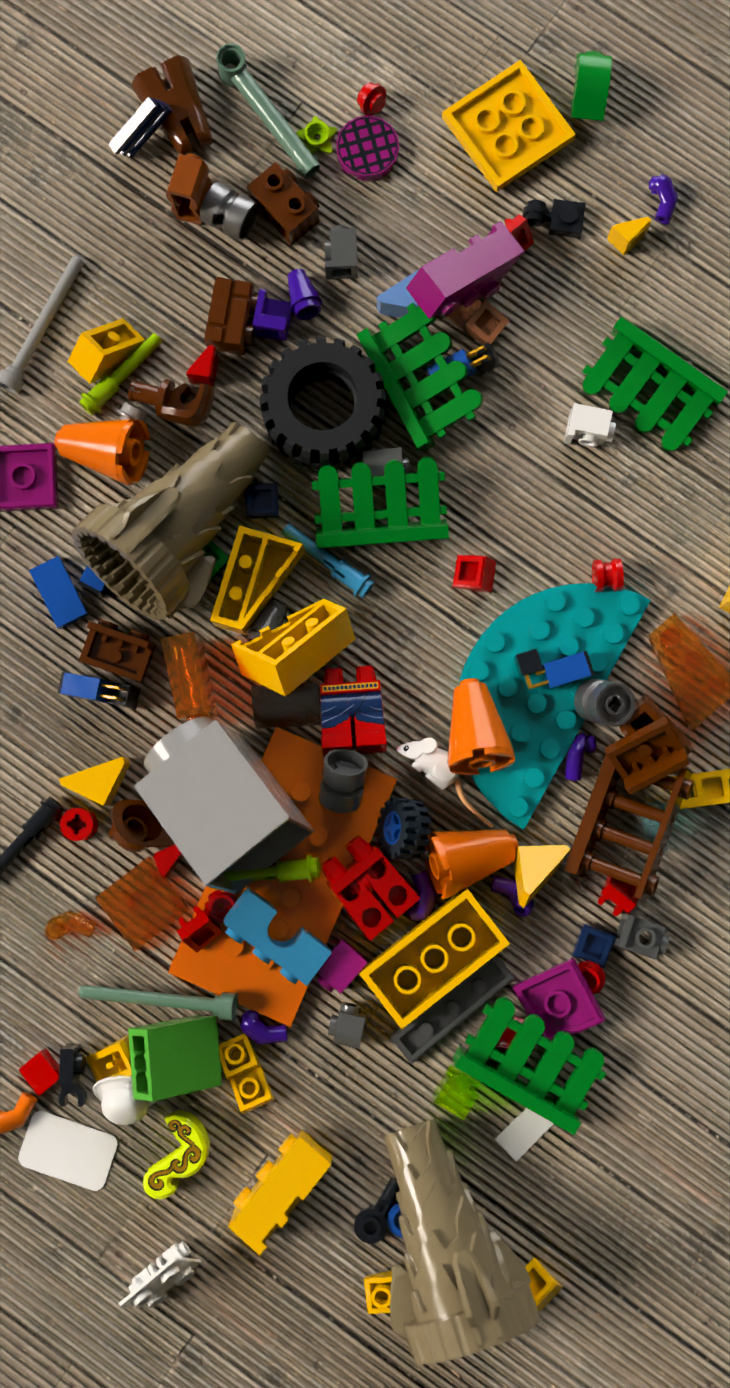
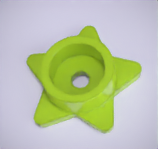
(319, 128)

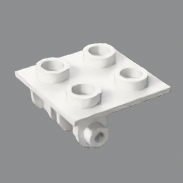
(152, 1283)

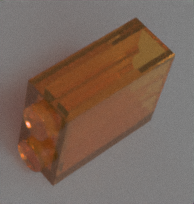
(189, 677)

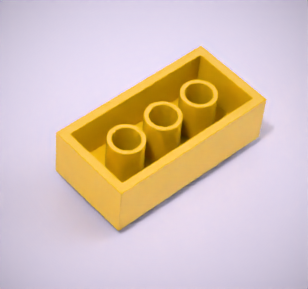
(433, 957)

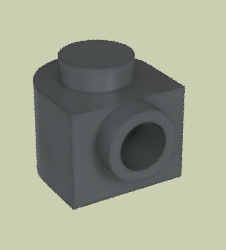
(348, 1025)

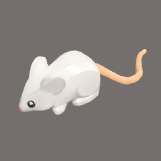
(433, 763)

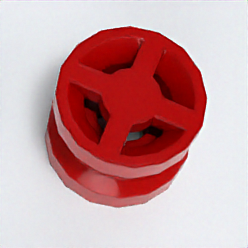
(608, 575)
(86, 824)

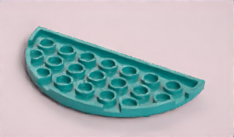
(539, 719)

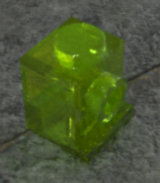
(456, 1092)

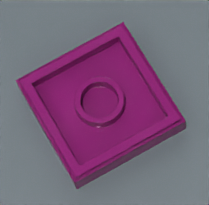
(28, 477)
(560, 999)

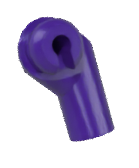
(423, 908)
(261, 1033)

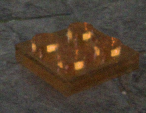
(142, 903)

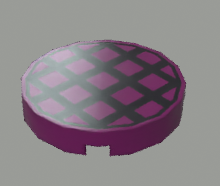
(367, 148)

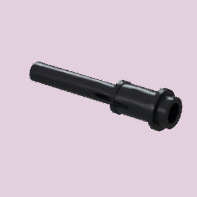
(33, 828)

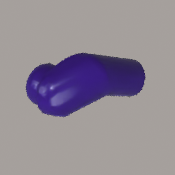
(668, 197)
(575, 755)
(508, 887)

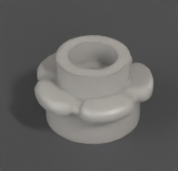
(131, 411)

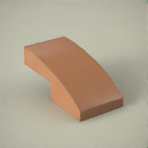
(479, 321)

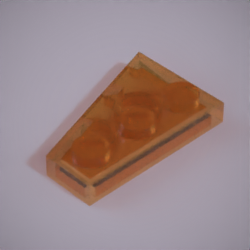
(691, 671)

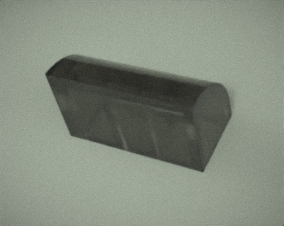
(294, 710)

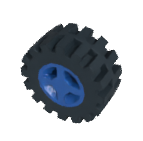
(403, 828)

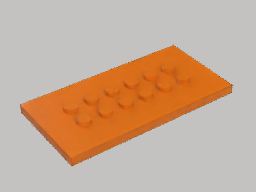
(233, 966)

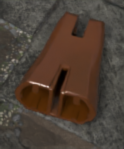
(182, 96)

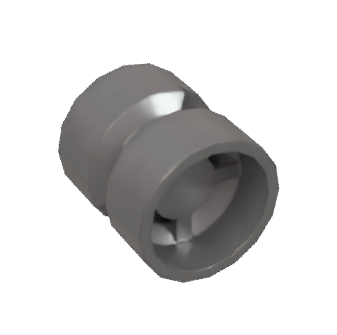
(226, 210)
(604, 702)

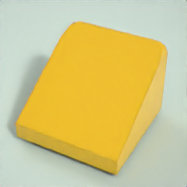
(628, 234)
(542, 1283)

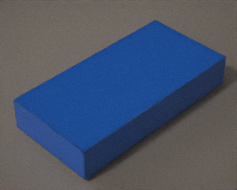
(59, 592)

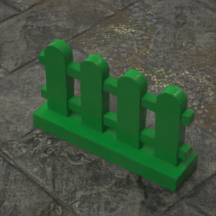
(652, 356)
(420, 393)
(398, 527)
(541, 1079)

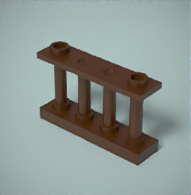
(595, 828)

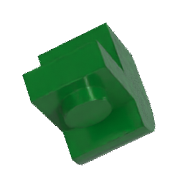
(591, 85)

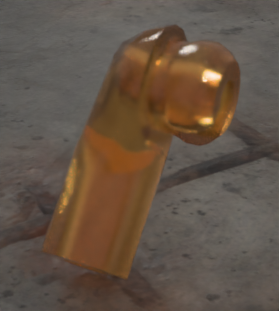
(67, 923)

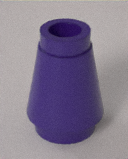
(303, 295)

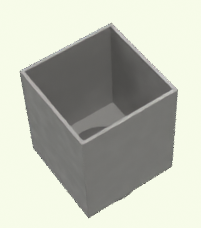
(219, 802)

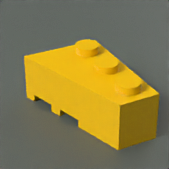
(253, 577)
(296, 649)
(278, 1190)

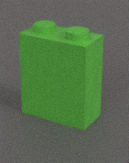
(174, 1057)

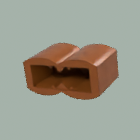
(188, 187)

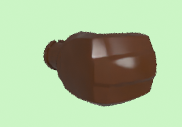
(170, 401)

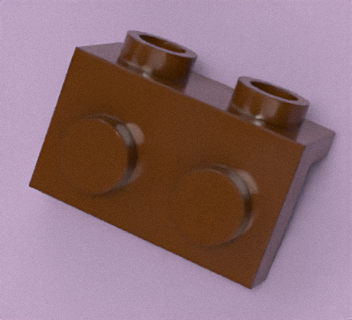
(117, 651)
(648, 755)

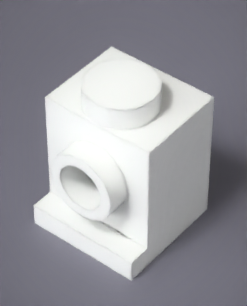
(589, 425)

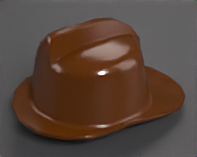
(137, 827)

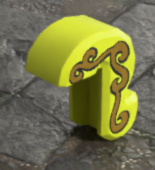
(184, 1161)

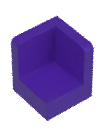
(271, 317)

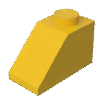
(104, 349)

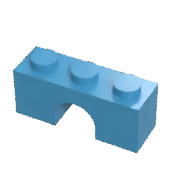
(298, 956)

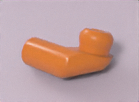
(17, 1118)

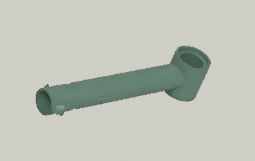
(264, 108)

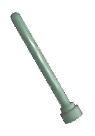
(223, 1005)

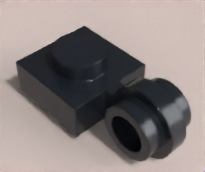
(564, 219)

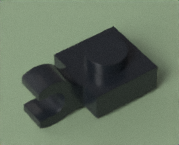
(71, 1066)

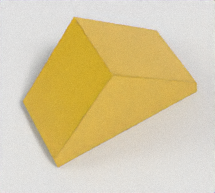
(98, 782)
(535, 867)
(111, 1060)

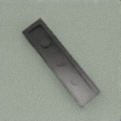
(451, 1009)

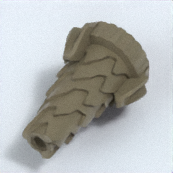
(154, 542)
(458, 1278)

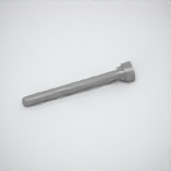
(12, 376)

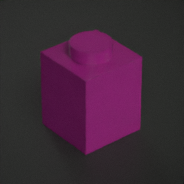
(341, 967)

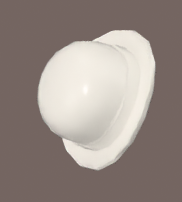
(118, 1100)

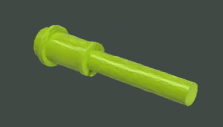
(110, 384)
(284, 871)

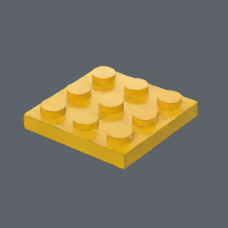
(508, 125)

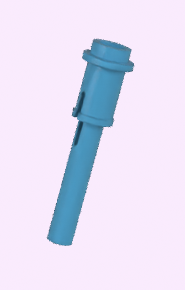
(340, 568)

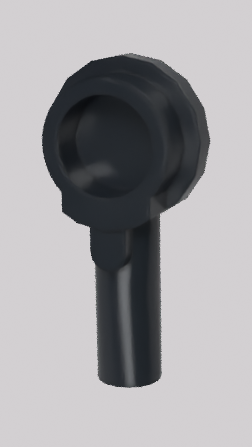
(371, 1222)

